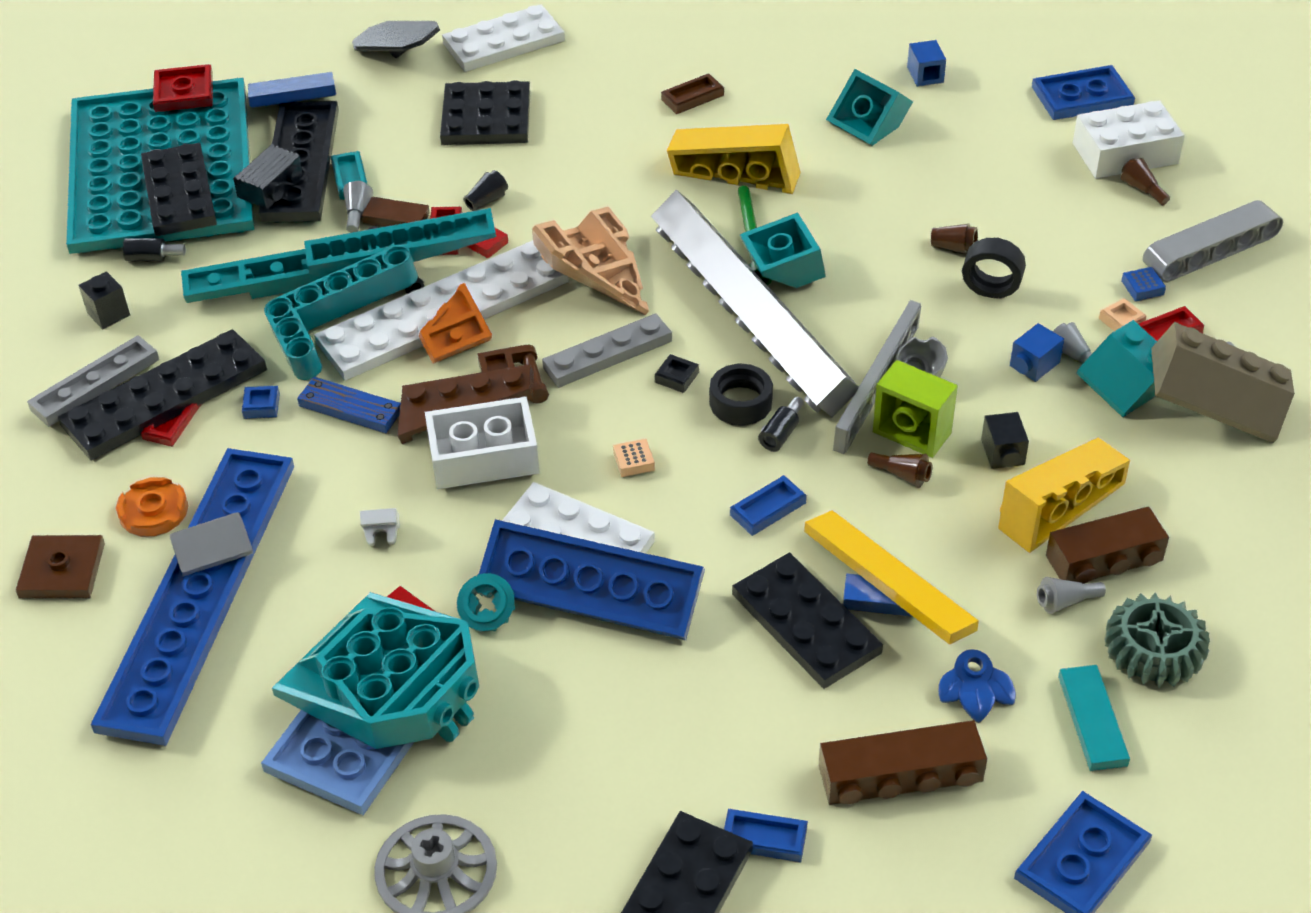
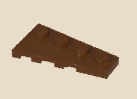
(459, 392)

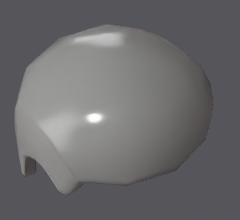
(925, 355)

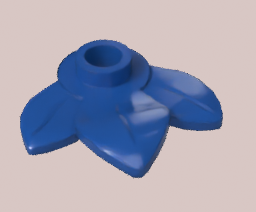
(976, 689)

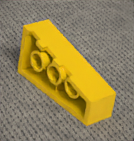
(737, 154)
(1060, 492)

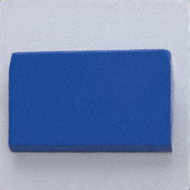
(863, 596)

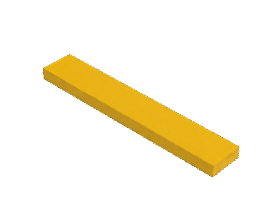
(892, 577)

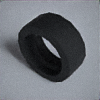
(998, 250)
(741, 376)

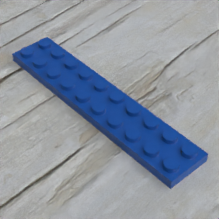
(191, 608)

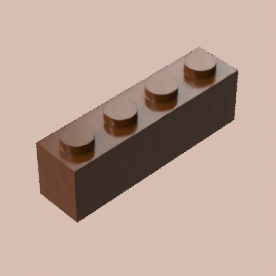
(902, 762)

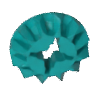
(469, 605)

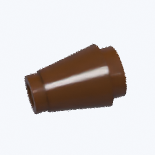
(955, 237)

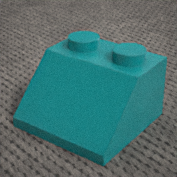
(785, 251)
(1122, 369)

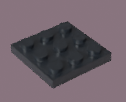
(485, 113)

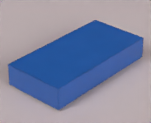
(768, 505)
(770, 834)

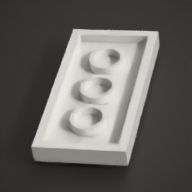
(503, 37)
(564, 515)

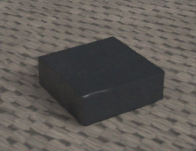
(676, 373)

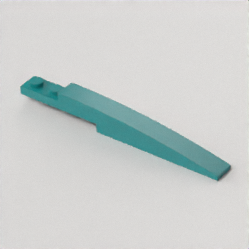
(323, 256)

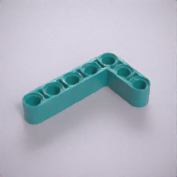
(331, 298)

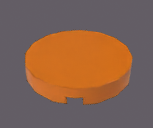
(152, 507)

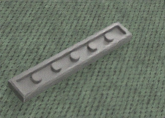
(865, 395)

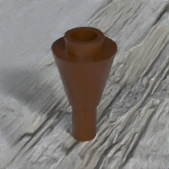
(1140, 176)
(911, 467)

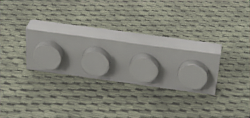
(607, 350)
(93, 380)

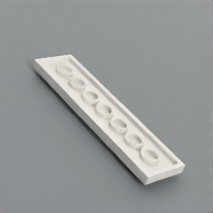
(395, 326)

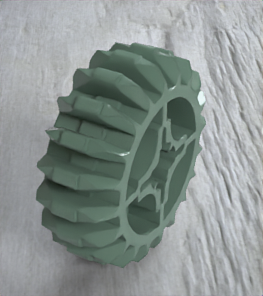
(1157, 640)

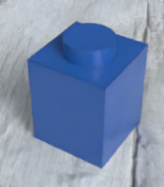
(926, 63)
(1036, 352)

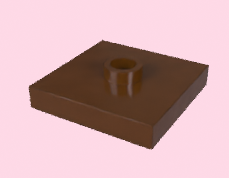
(60, 566)

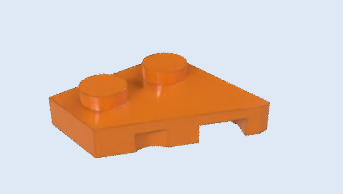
(455, 327)

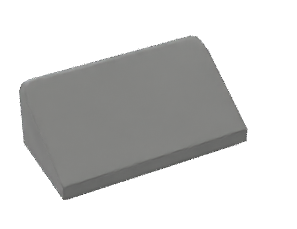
(211, 543)

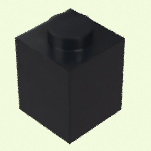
(104, 300)
(1004, 440)

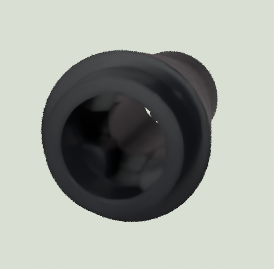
(486, 190)

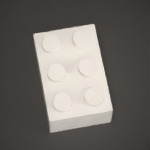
(1125, 133)
(482, 442)

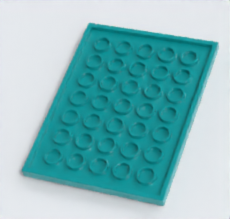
(107, 171)

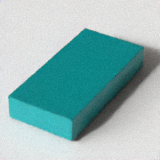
(347, 168)

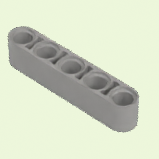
(1212, 240)

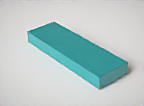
(1093, 718)

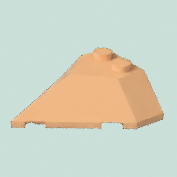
(594, 256)

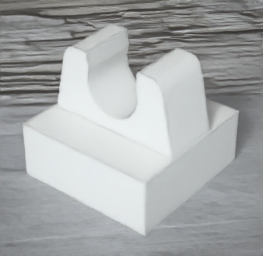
(380, 520)

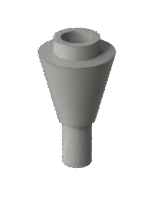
(357, 197)
(1074, 343)
(1058, 593)

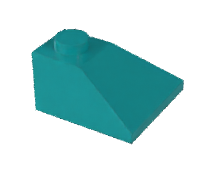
(868, 108)

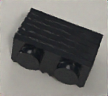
(268, 176)

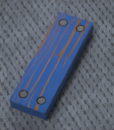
(349, 404)

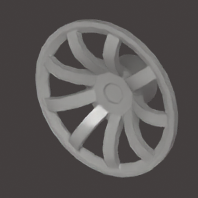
(434, 861)

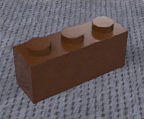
(1107, 546)

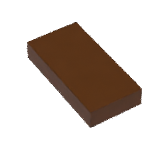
(692, 93)
(393, 212)

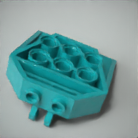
(388, 674)

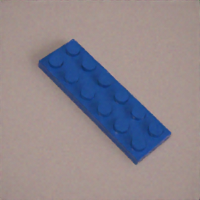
(594, 579)

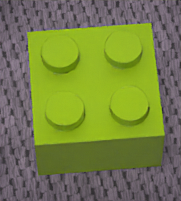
(914, 408)

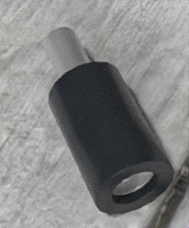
(150, 249)
(780, 425)

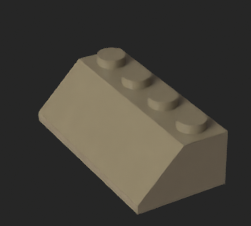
(1222, 381)

